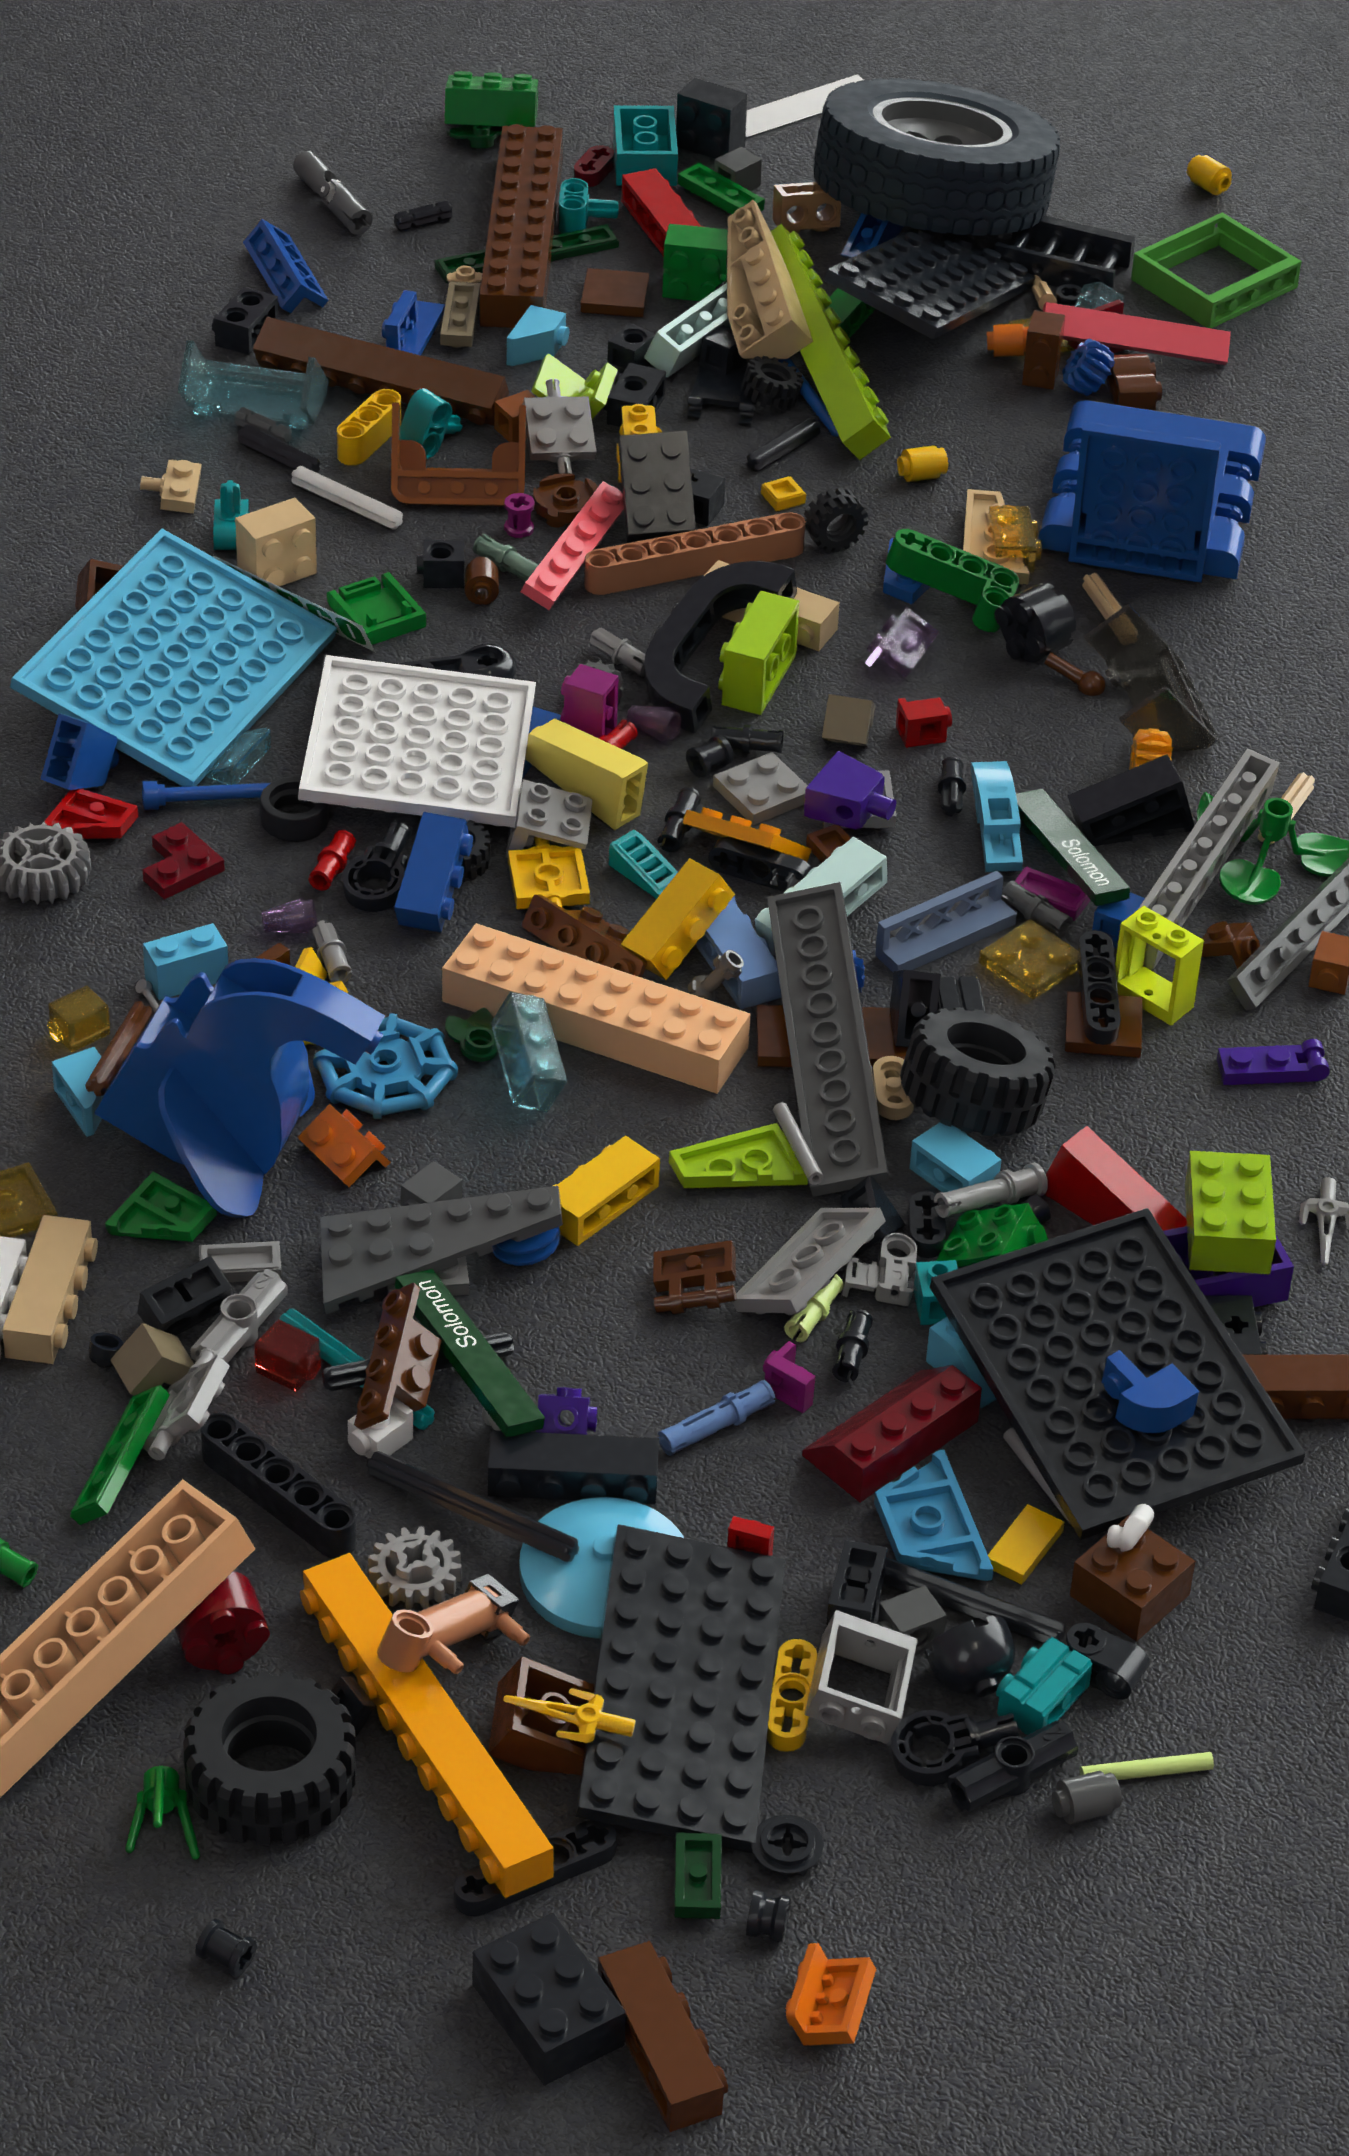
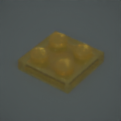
(1030, 959)

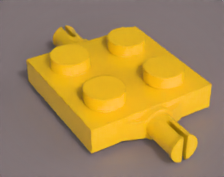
(548, 871)

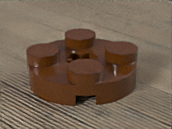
(551, 494)

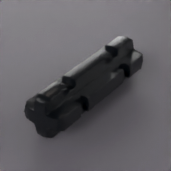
(423, 215)

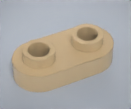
(889, 1091)

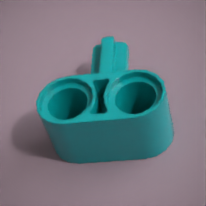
(577, 207)
(428, 421)
(225, 511)

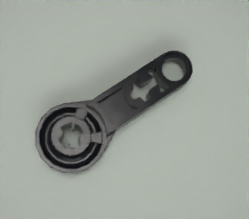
(479, 660)

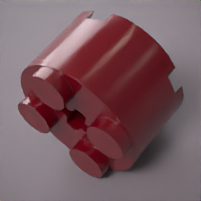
(224, 1627)

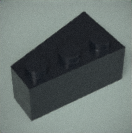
(1133, 803)

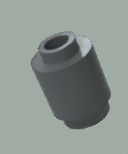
(1086, 1796)

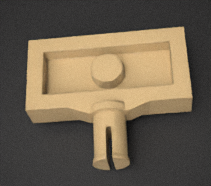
(177, 486)

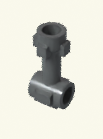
(727, 966)

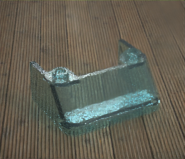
(270, 392)

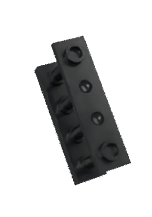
(1073, 239)

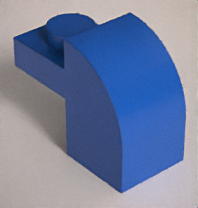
(1151, 1402)

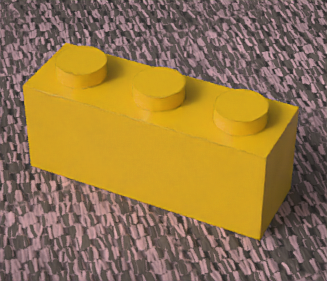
(679, 918)
(606, 1188)

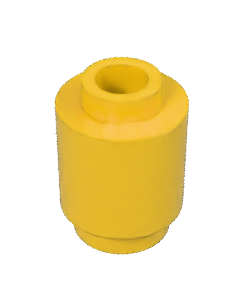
(1209, 174)
(922, 463)

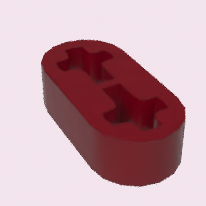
(594, 165)

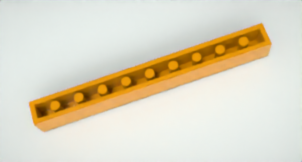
(429, 1731)

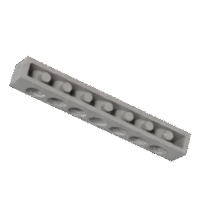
(1211, 842)

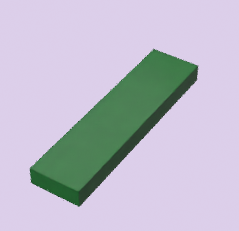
(119, 1455)

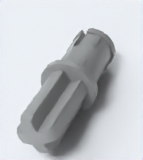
(619, 650)
(331, 952)

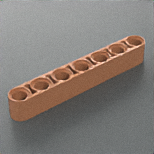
(693, 553)

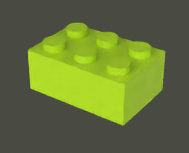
(759, 652)
(1230, 1212)

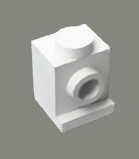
(384, 1436)

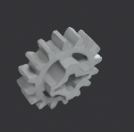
(414, 1568)

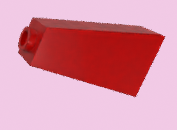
(1102, 1186)

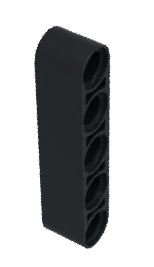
(278, 1485)

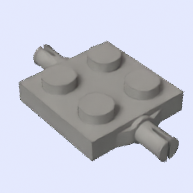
(559, 428)
(187, 1403)

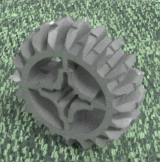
(43, 862)

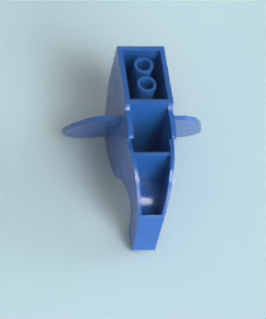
(230, 1074)

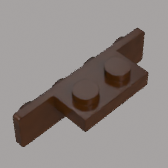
(582, 935)
(400, 1360)

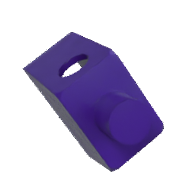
(847, 794)

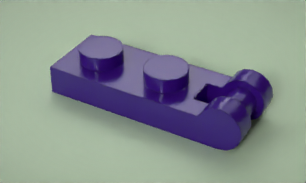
(1273, 1064)

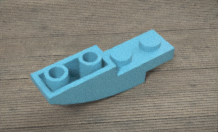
(997, 815)

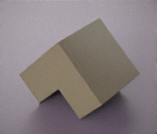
(848, 720)
(151, 1359)

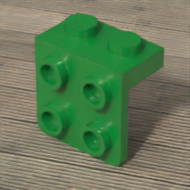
(992, 1233)

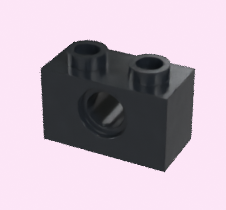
(635, 386)

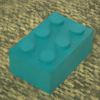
(644, 141)

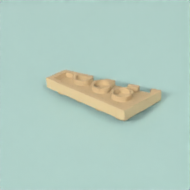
(978, 534)

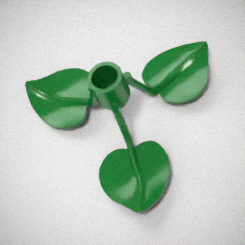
(1257, 885)

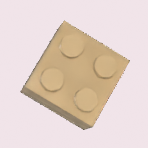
(277, 542)

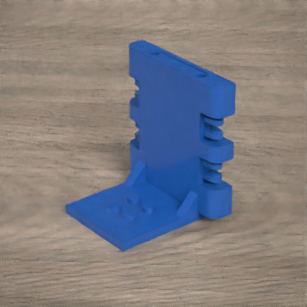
(1153, 491)

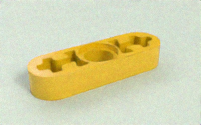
(780, 1707)

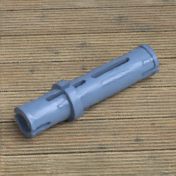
(730, 1410)

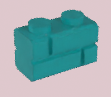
(1044, 1685)

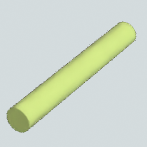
(1154, 1766)

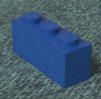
(433, 872)

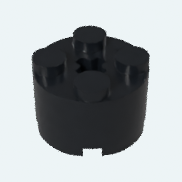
(1036, 623)

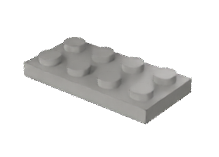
(808, 1260)

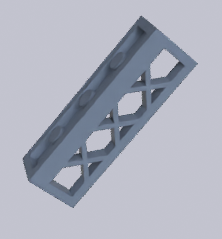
(943, 930)

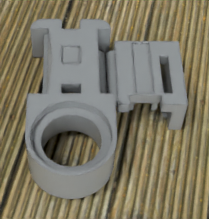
(887, 1273)

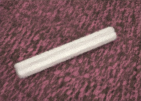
(347, 497)

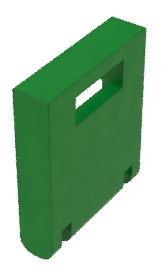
(379, 611)

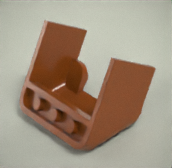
(456, 486)

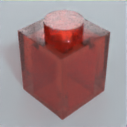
(287, 1355)

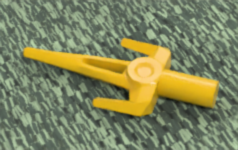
(586, 1717)

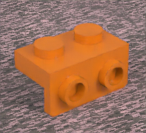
(341, 1146)
(829, 1997)

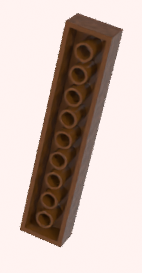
(521, 224)

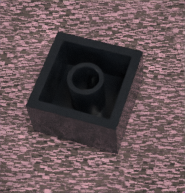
(710, 118)

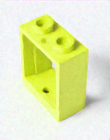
(1168, 999)

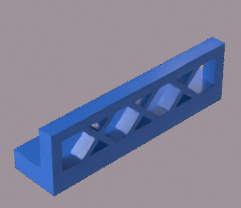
(283, 267)

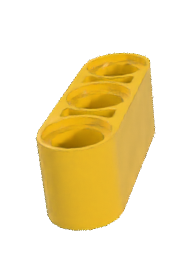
(366, 427)

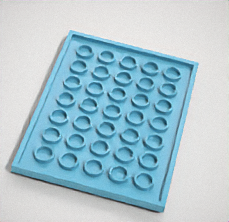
(175, 658)

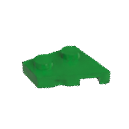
(161, 1212)

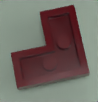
(185, 863)

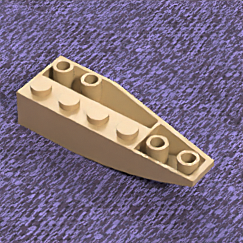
(760, 291)

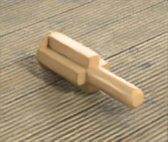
(1042, 292)

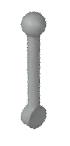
(144, 988)

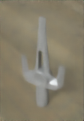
(1326, 1211)

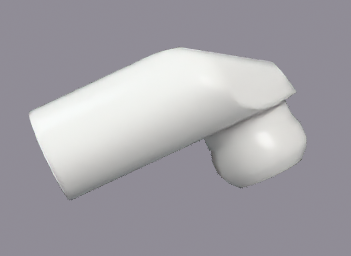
(1133, 1529)

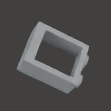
(890, 1653)

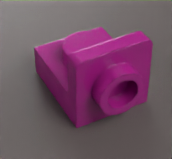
(789, 1381)

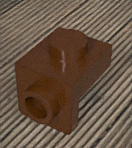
(1230, 939)

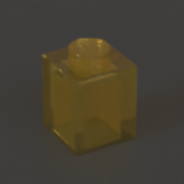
(78, 1019)

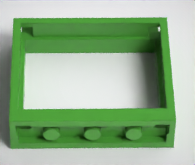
(1276, 268)

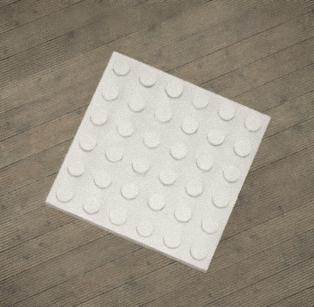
(418, 741)

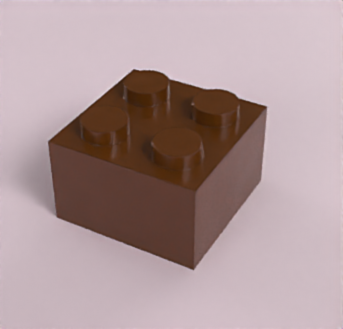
(1135, 1585)

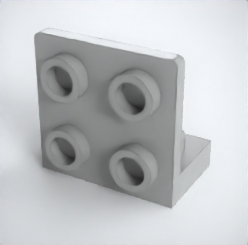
(550, 816)

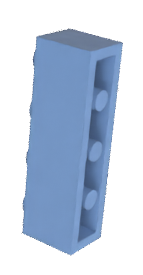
(759, 975)

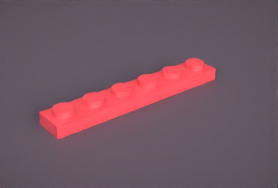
(569, 551)

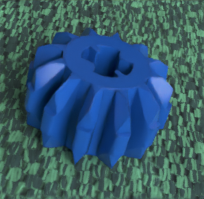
(1088, 367)

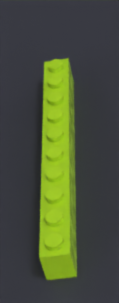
(829, 356)

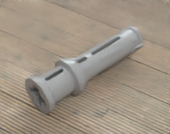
(1004, 1188)

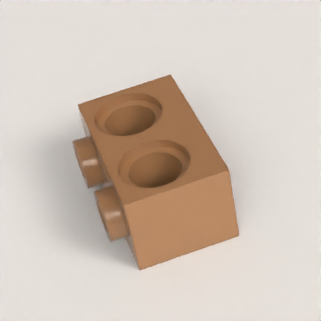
(807, 199)

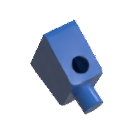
(79, 755)

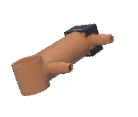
(481, 1610)

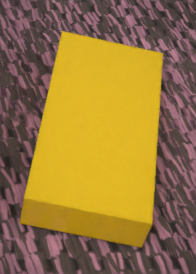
(1025, 1543)

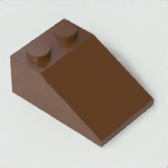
(528, 1736)

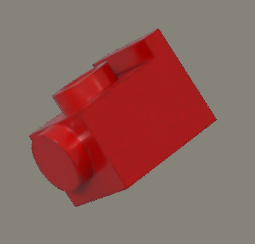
(922, 721)

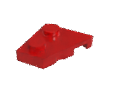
(93, 815)

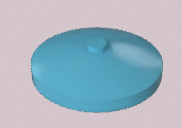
(575, 1591)

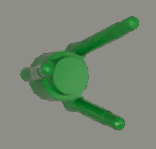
(160, 1796)

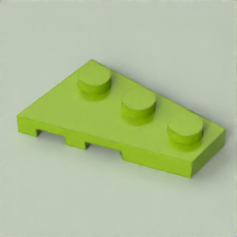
(739, 1160)

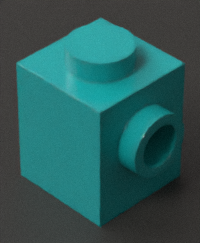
(927, 1305)

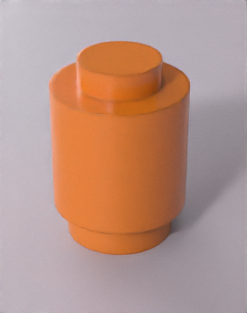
(1007, 340)

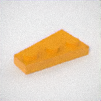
(740, 829)

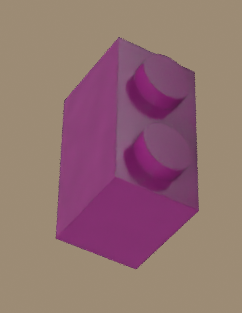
(590, 700)

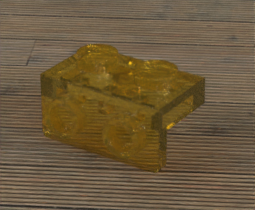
(1015, 533)

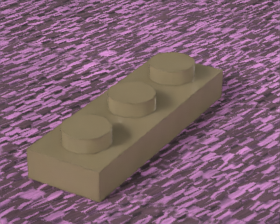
(460, 314)

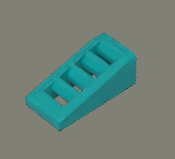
(633, 847)

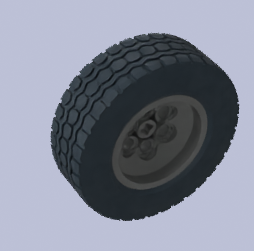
(936, 156)

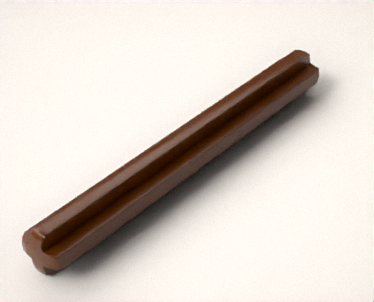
(118, 1049)

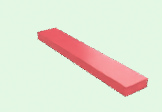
(1143, 334)

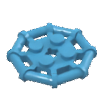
(402, 1074)

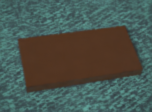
(774, 1045)

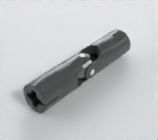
(332, 192)

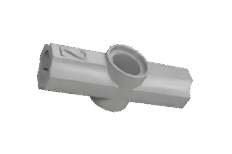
(242, 1316)

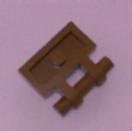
(694, 1267)

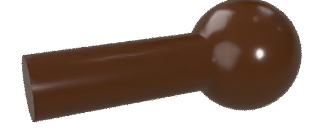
(1088, 683)

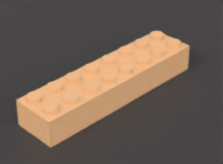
(601, 1007)
(111, 1622)

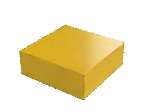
(783, 493)

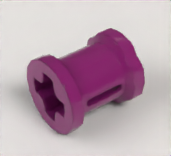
(519, 515)

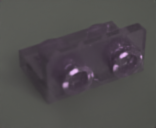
(903, 643)

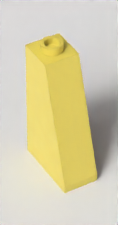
(590, 768)

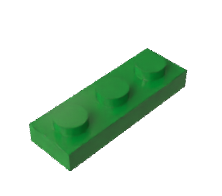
(717, 188)

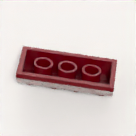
(897, 1430)

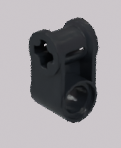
(1115, 1662)

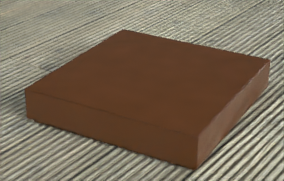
(615, 292)
(1130, 1030)

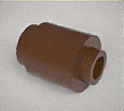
(481, 581)

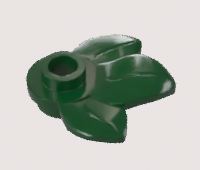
(478, 135)
(473, 1035)

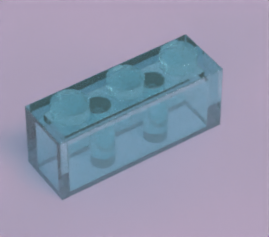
(528, 1052)

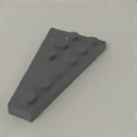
(377, 1245)

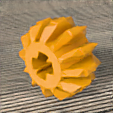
(1149, 746)

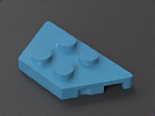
(932, 1523)

